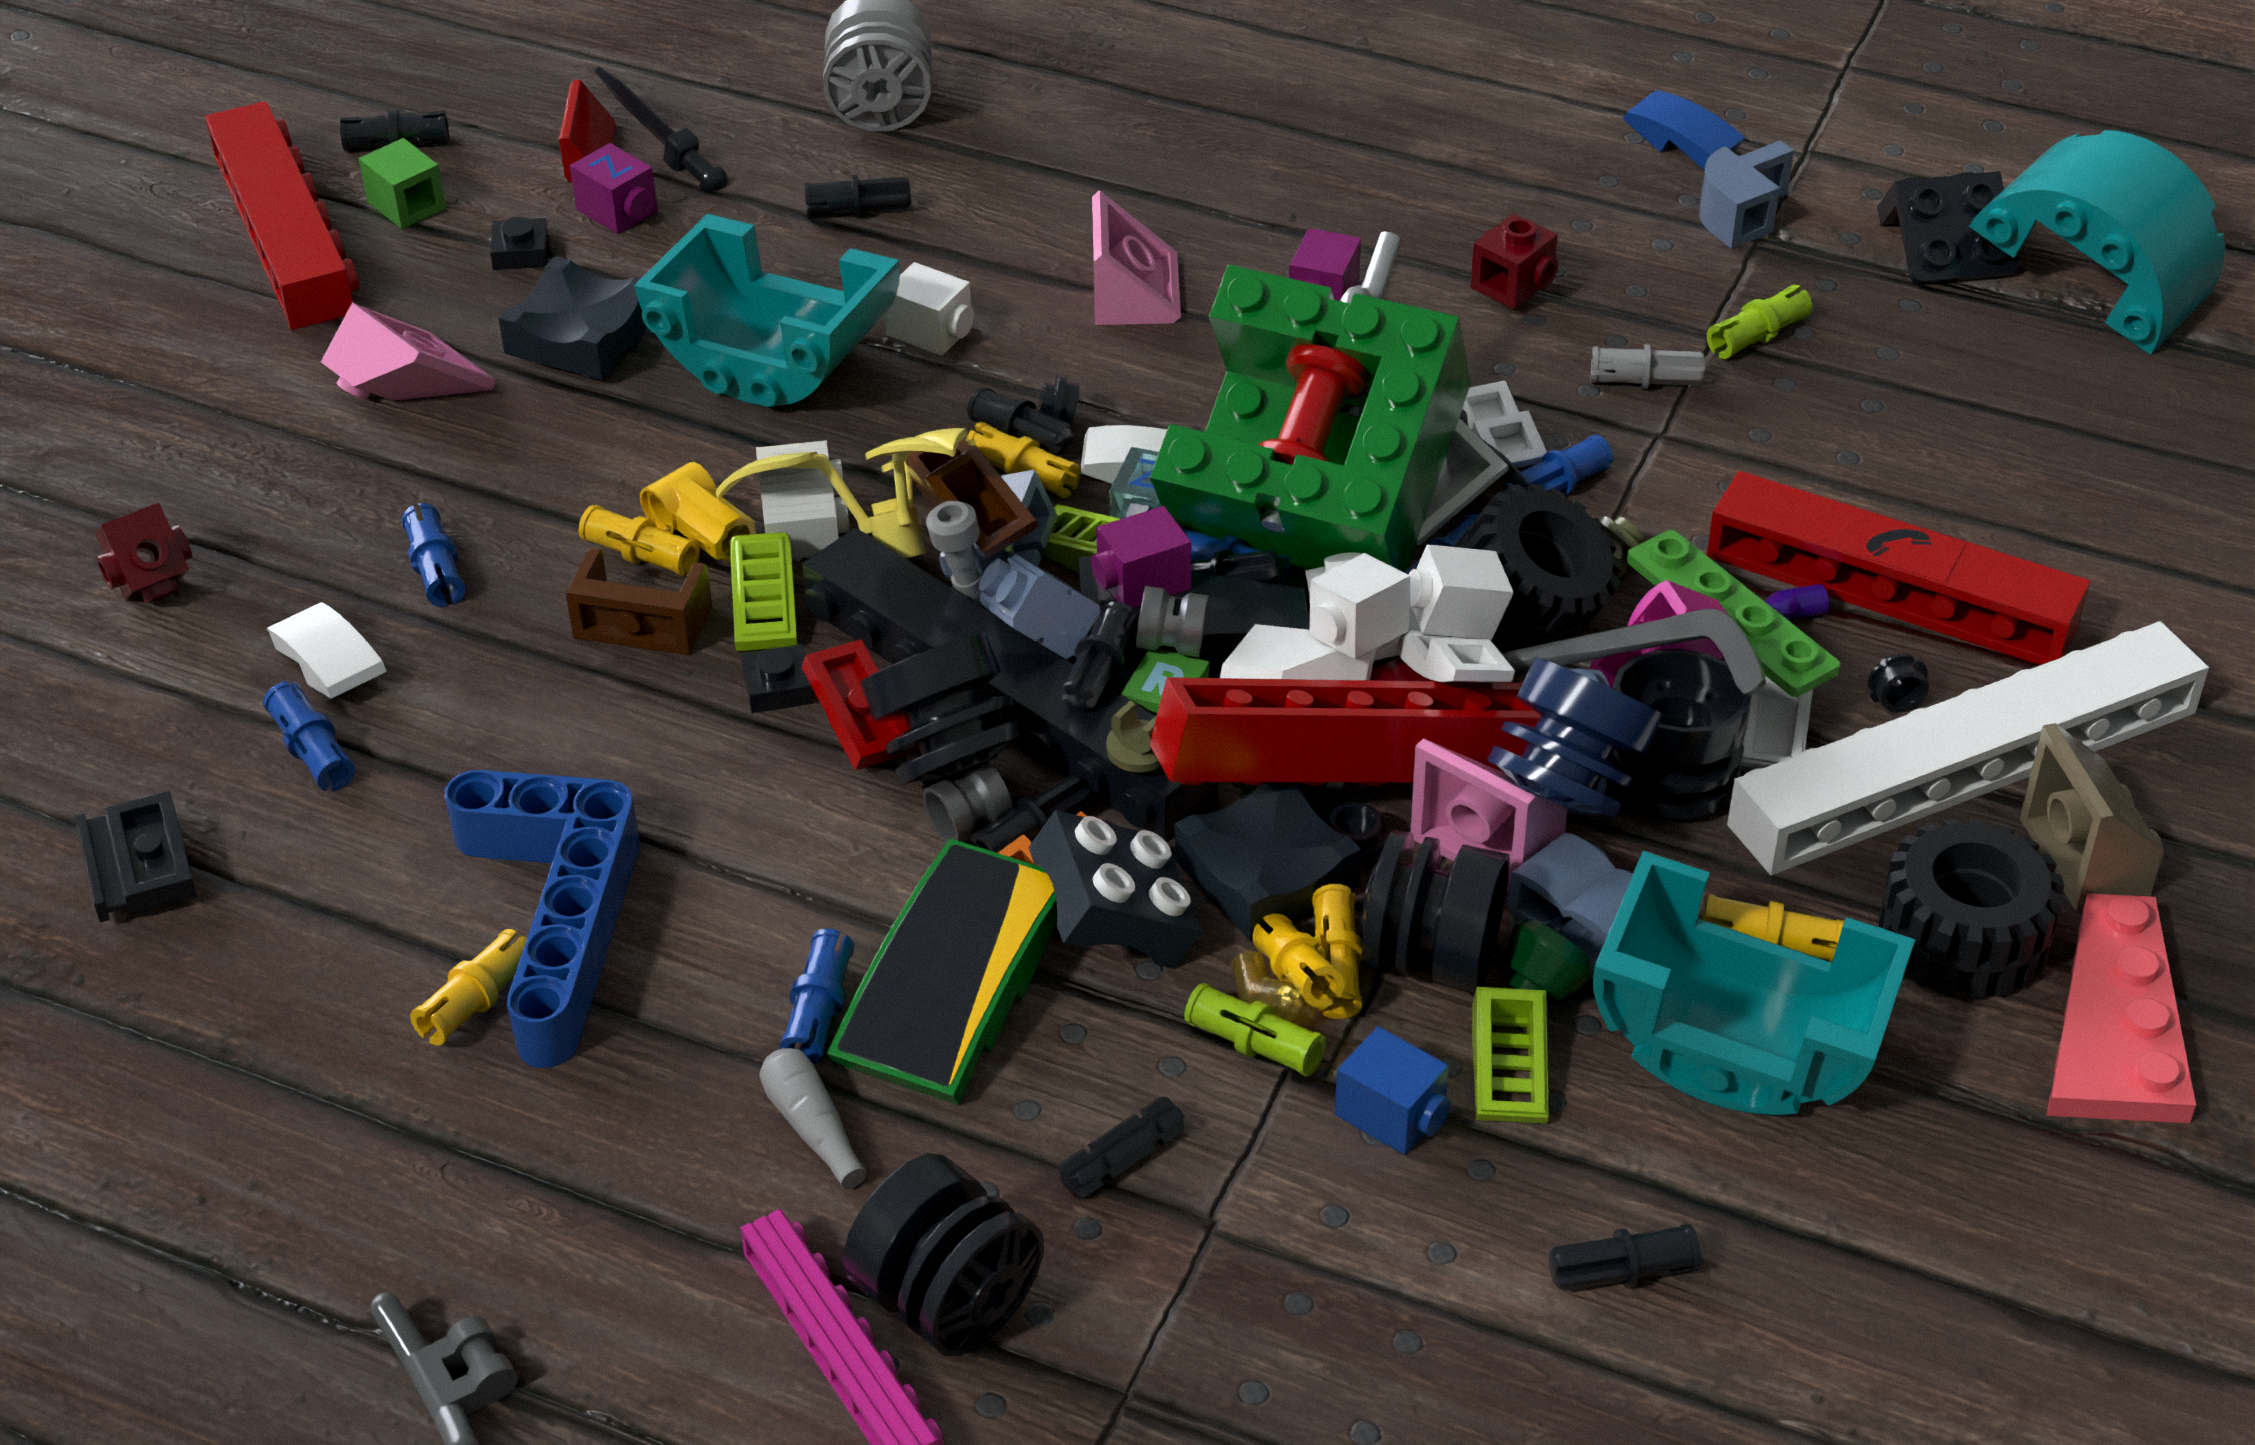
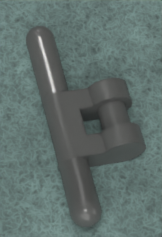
(466, 1344)

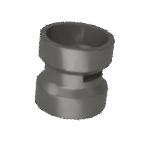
(1171, 621)
(968, 803)

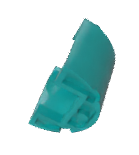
(2129, 212)
(756, 330)
(1738, 1013)

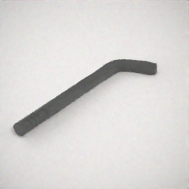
(1675, 629)

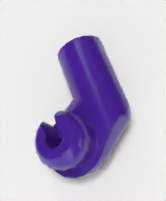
(1800, 602)

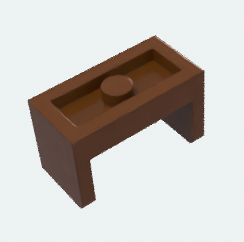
(637, 614)

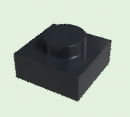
(519, 243)
(776, 678)

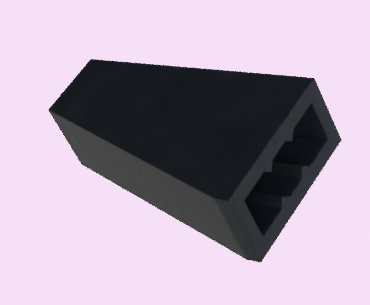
(1231, 613)

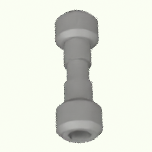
(954, 531)

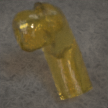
(1255, 985)

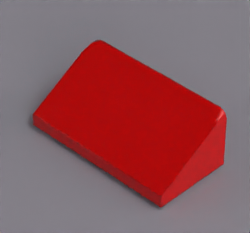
(584, 126)

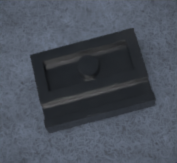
(135, 856)

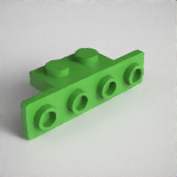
(1783, 650)

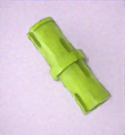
(1759, 321)
(1218, 1011)

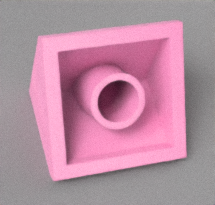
(1132, 269)

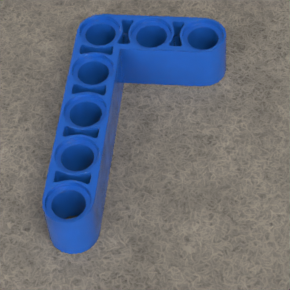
(593, 844)

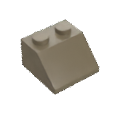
(2087, 822)

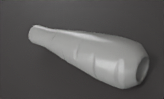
(804, 1102)

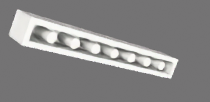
(1961, 747)

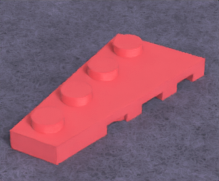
(2121, 1021)

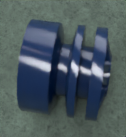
(1574, 738)

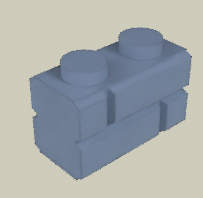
(1037, 603)

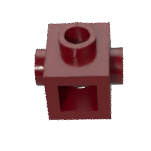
(1514, 261)
(147, 533)

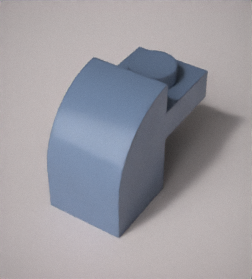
(1744, 192)

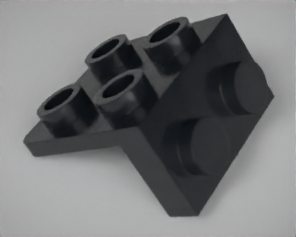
(1936, 228)

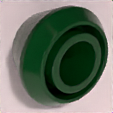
(1546, 961)

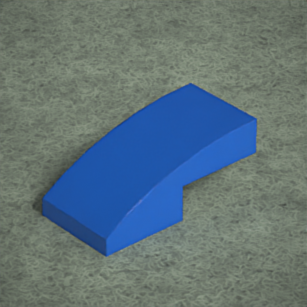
(1673, 119)

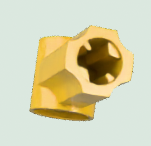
(689, 504)

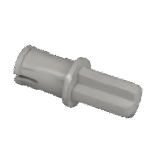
(1647, 366)

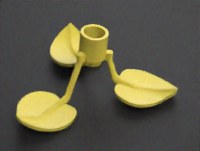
(894, 520)

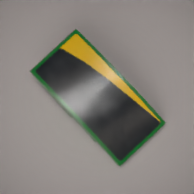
(949, 972)

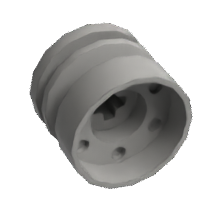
(877, 63)

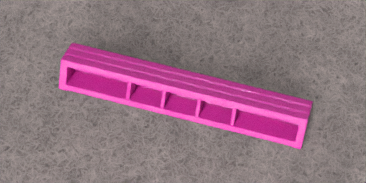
(833, 1335)

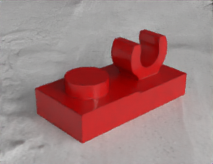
(836, 681)

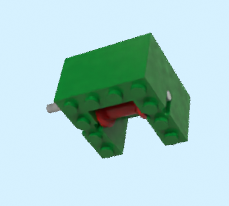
(1277, 450)

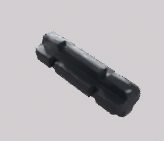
(1121, 1147)

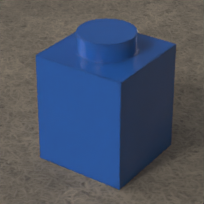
(1392, 1091)

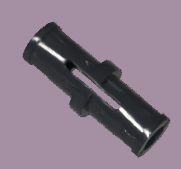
(385, 129)

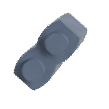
(1570, 890)

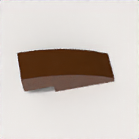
(975, 481)

